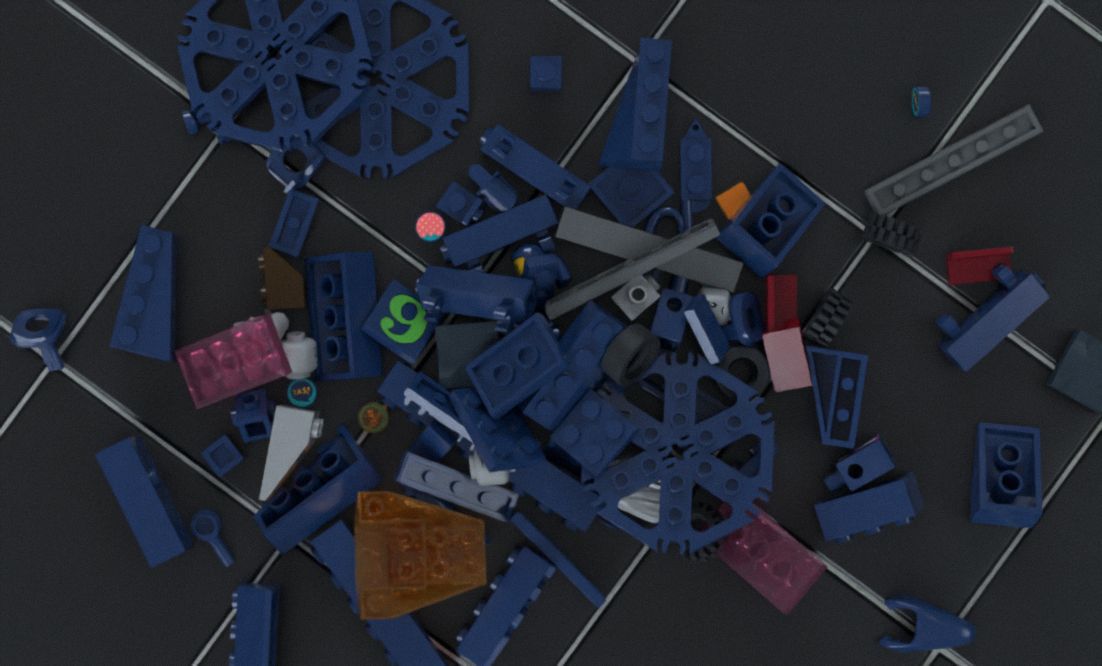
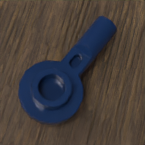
(206, 526)

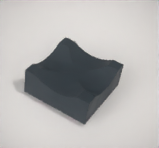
(459, 346)
(1080, 371)

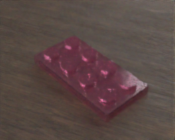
(233, 361)
(770, 559)

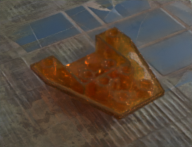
(413, 554)

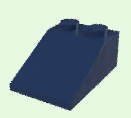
(770, 221)
(1006, 476)

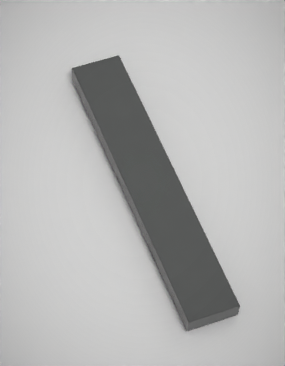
(953, 161)
(629, 242)
(631, 268)

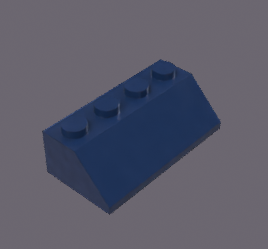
(339, 301)
(584, 348)
(255, 624)

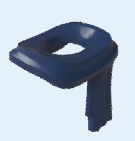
(290, 179)
(739, 328)
(45, 338)

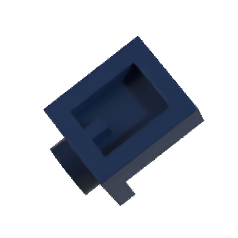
(461, 205)

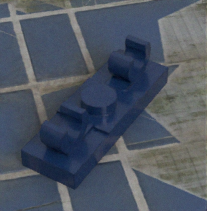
(435, 400)

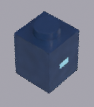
(545, 73)

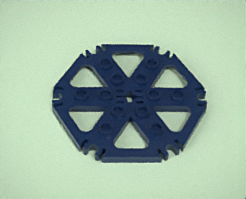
(278, 76)
(403, 94)
(701, 469)

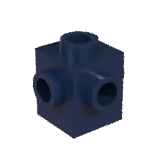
(253, 415)

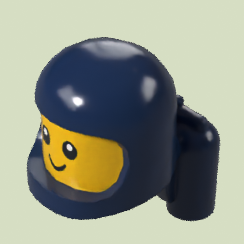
(531, 250)

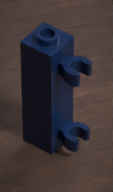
(533, 167)
(499, 232)
(476, 295)
(993, 319)

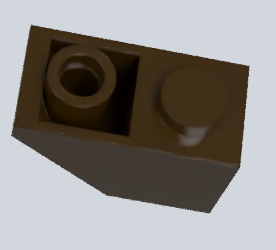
(284, 283)

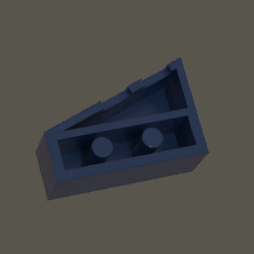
(838, 392)
(870, 508)

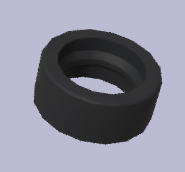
(630, 354)

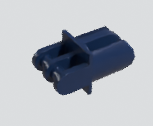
(493, 189)

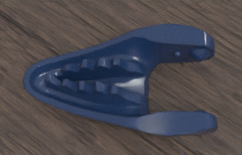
(933, 628)

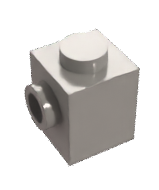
(636, 296)

